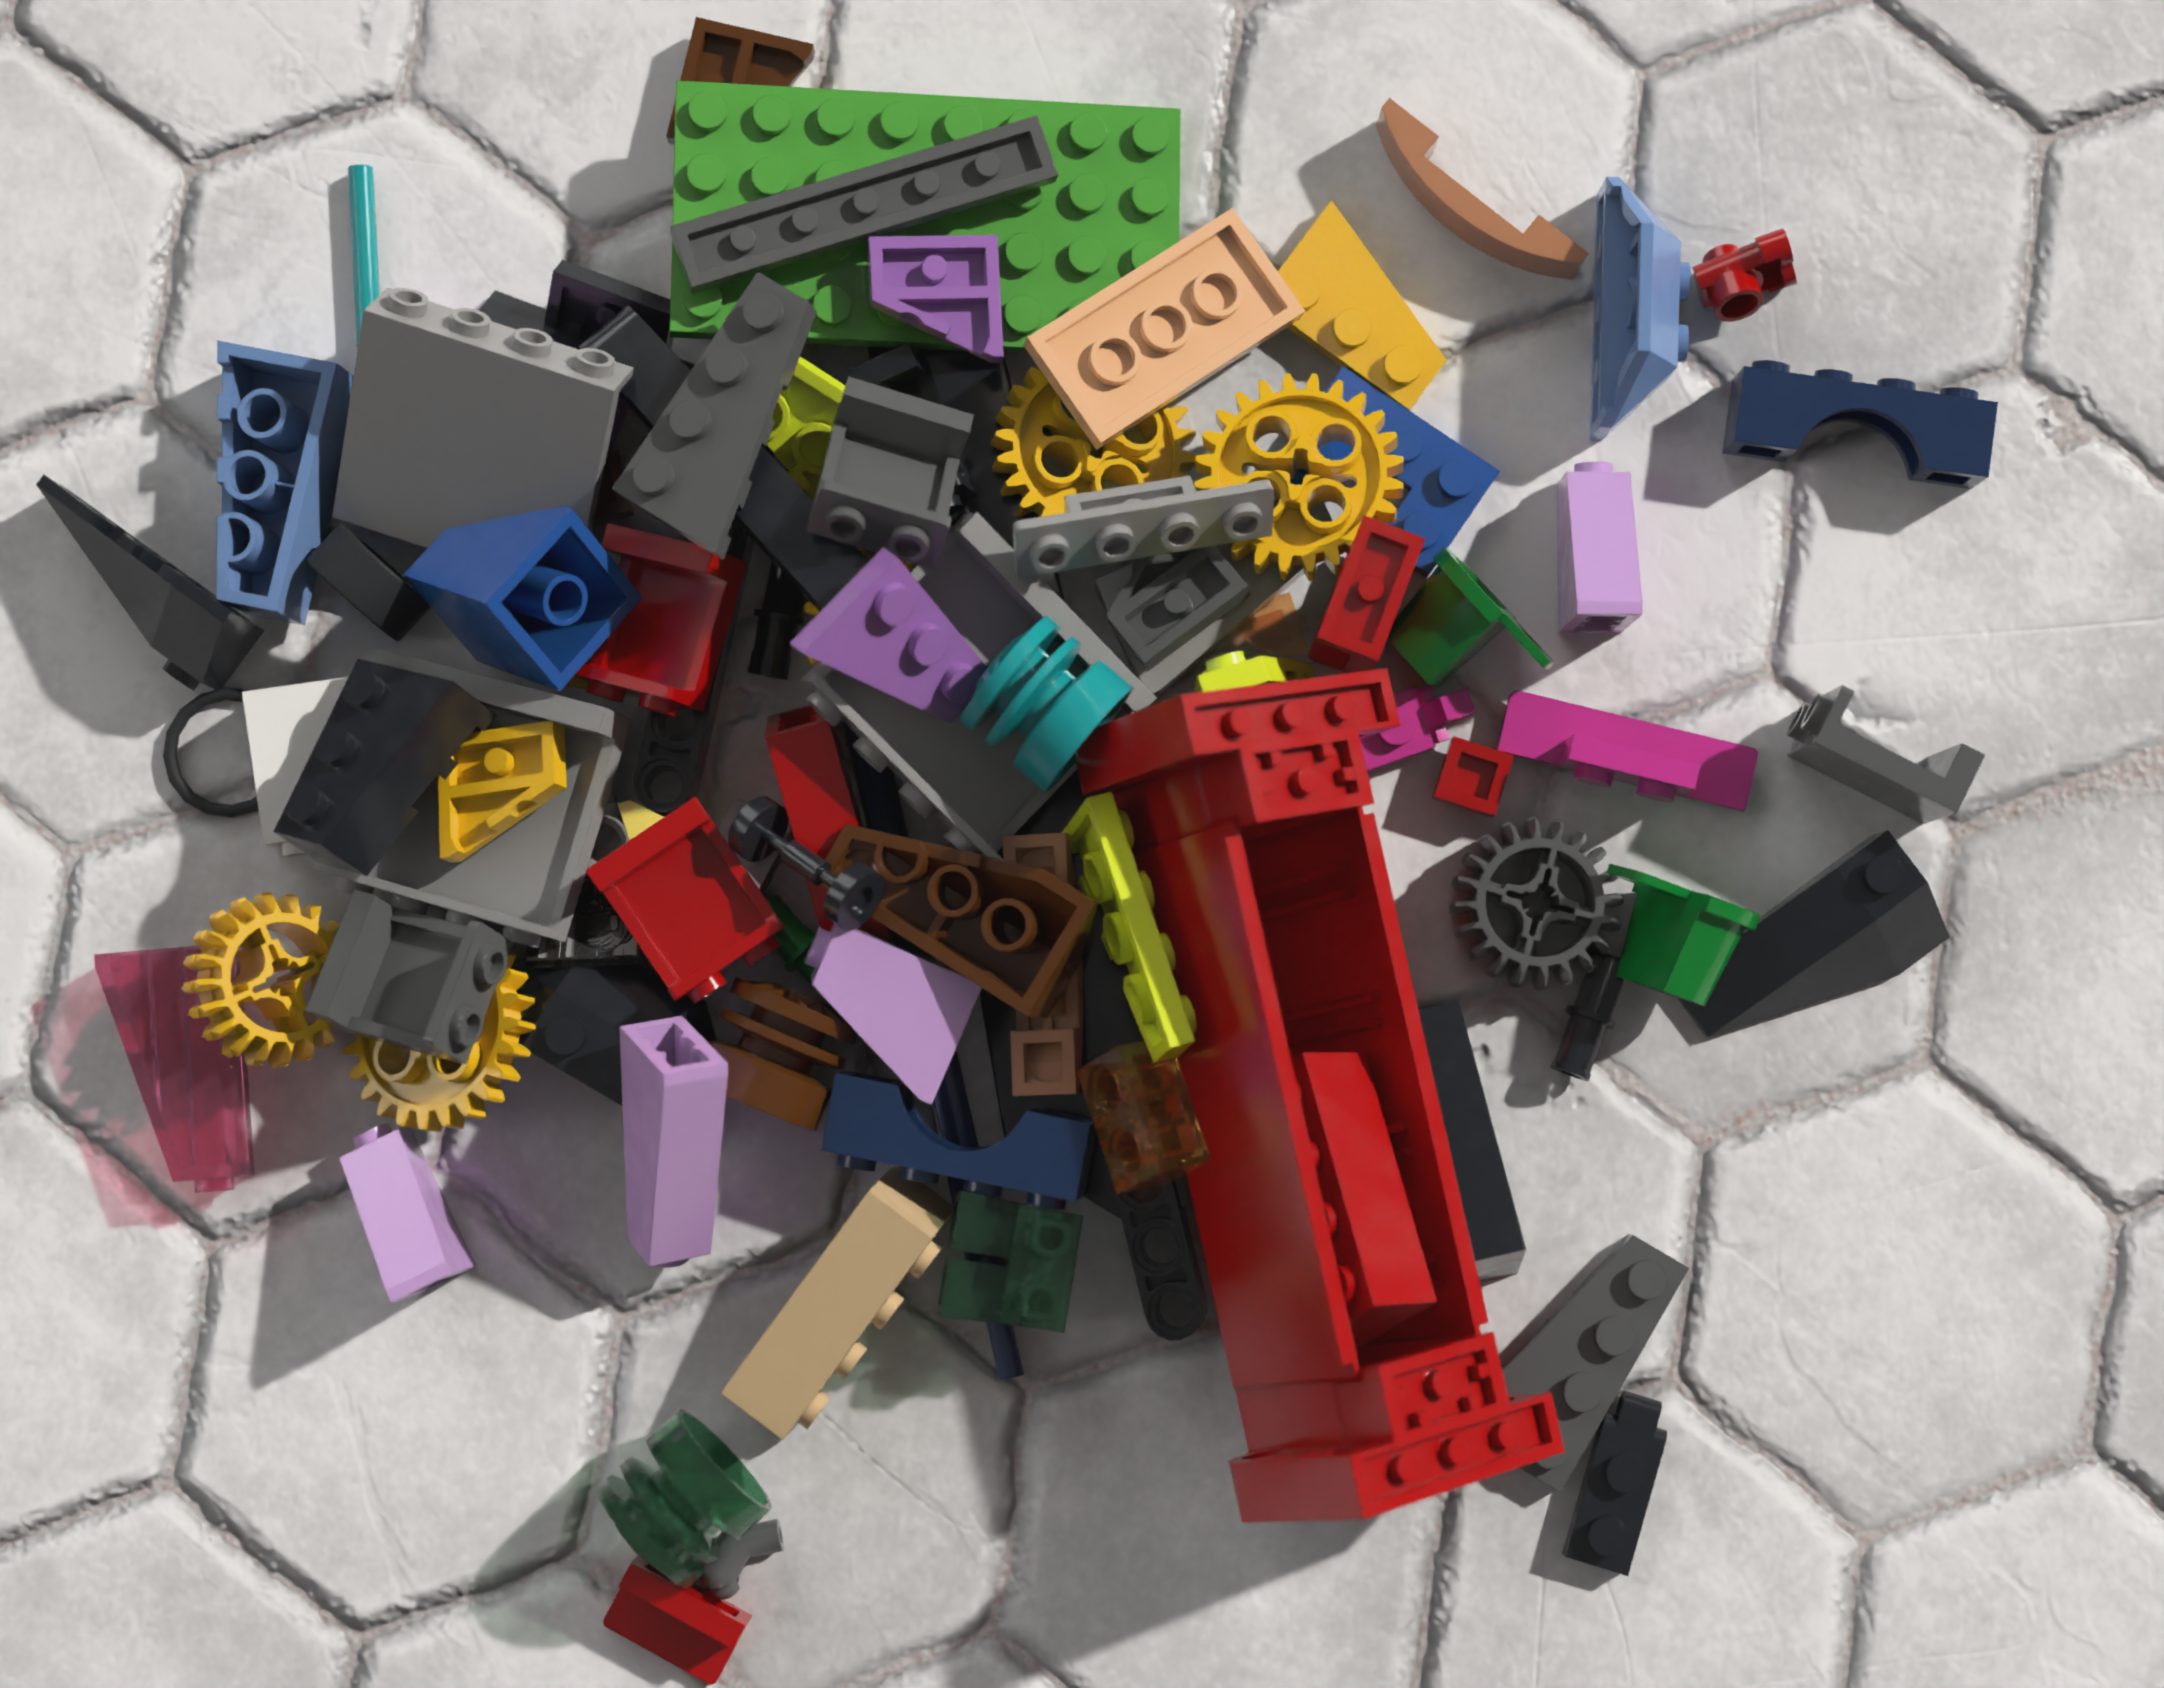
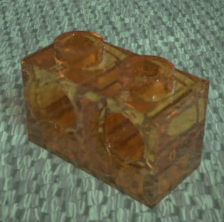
(1142, 1117)

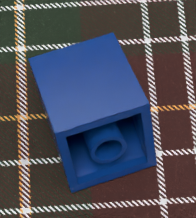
(525, 592)

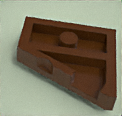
(741, 56)

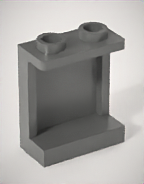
(890, 473)
(1913, 790)
(409, 978)

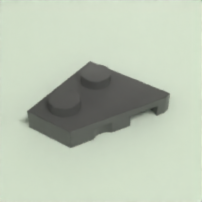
(1174, 601)

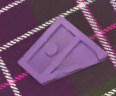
(941, 288)

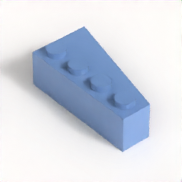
(276, 475)

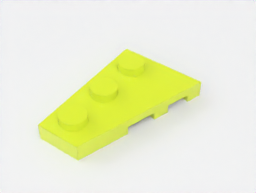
(1235, 671)

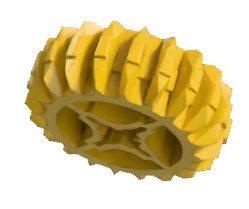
(259, 958)

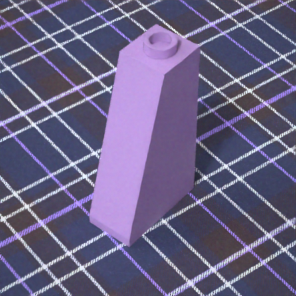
(671, 1138)

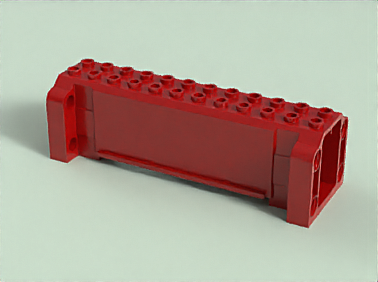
(1287, 949)

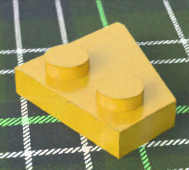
(498, 783)

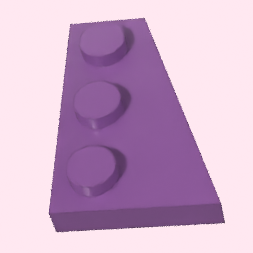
(895, 640)

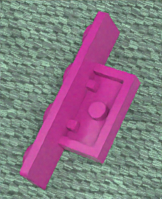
(1627, 750)

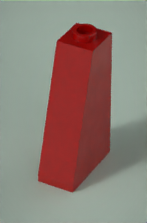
(814, 789)

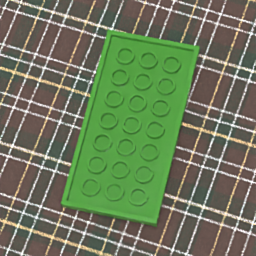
(1055, 242)

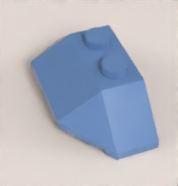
(1633, 306)

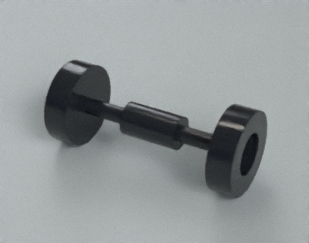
(851, 895)

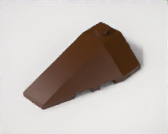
(979, 914)

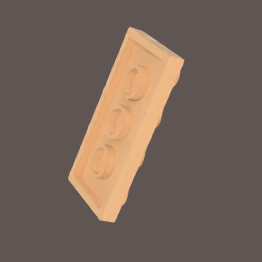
(1163, 328)

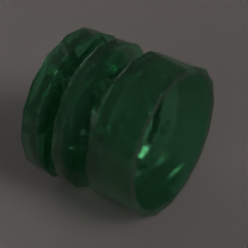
(670, 1510)

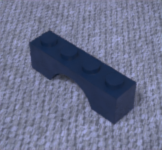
(1938, 435)
(878, 1122)

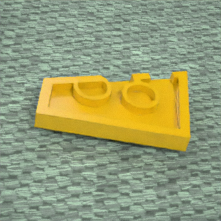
(1357, 312)

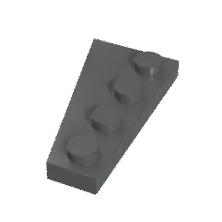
(706, 441)

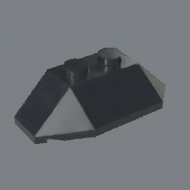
(581, 1014)

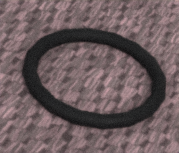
(171, 762)

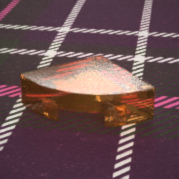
(1276, 629)

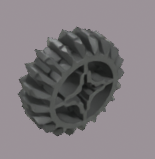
(1527, 933)

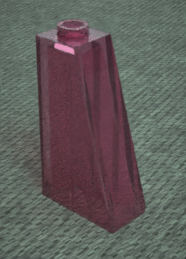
(188, 1087)

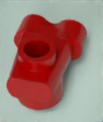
(1734, 277)

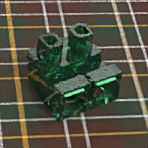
(1039, 1270)

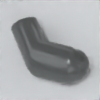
(723, 1576)

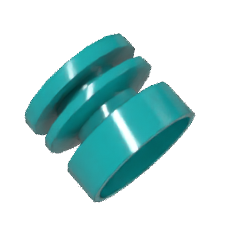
(1044, 702)

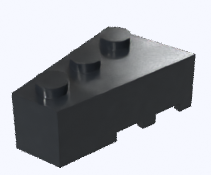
(375, 761)

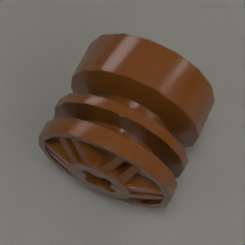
(779, 1050)

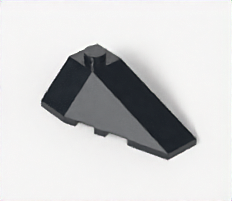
(171, 610)

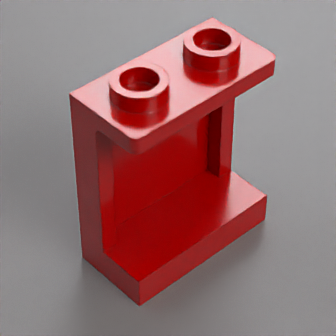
(1366, 597)
(675, 632)
(688, 901)

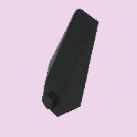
(1834, 934)

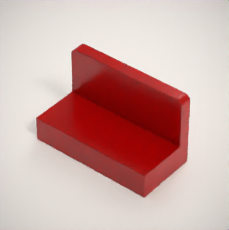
(676, 1621)

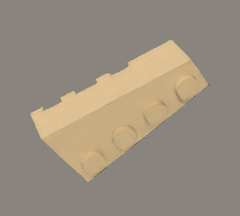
(838, 1301)

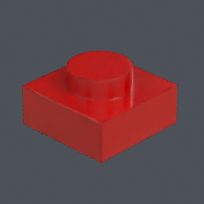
(1472, 777)

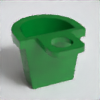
(1453, 621)
(1678, 937)

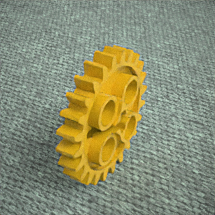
(1308, 422)
(1026, 445)
(443, 1092)

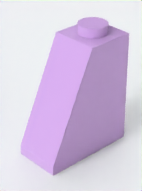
(1597, 551)
(896, 1000)
(404, 1213)

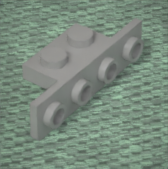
(1141, 523)

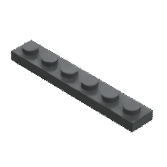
(863, 204)

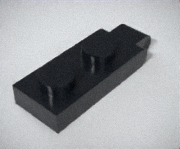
(1617, 1485)

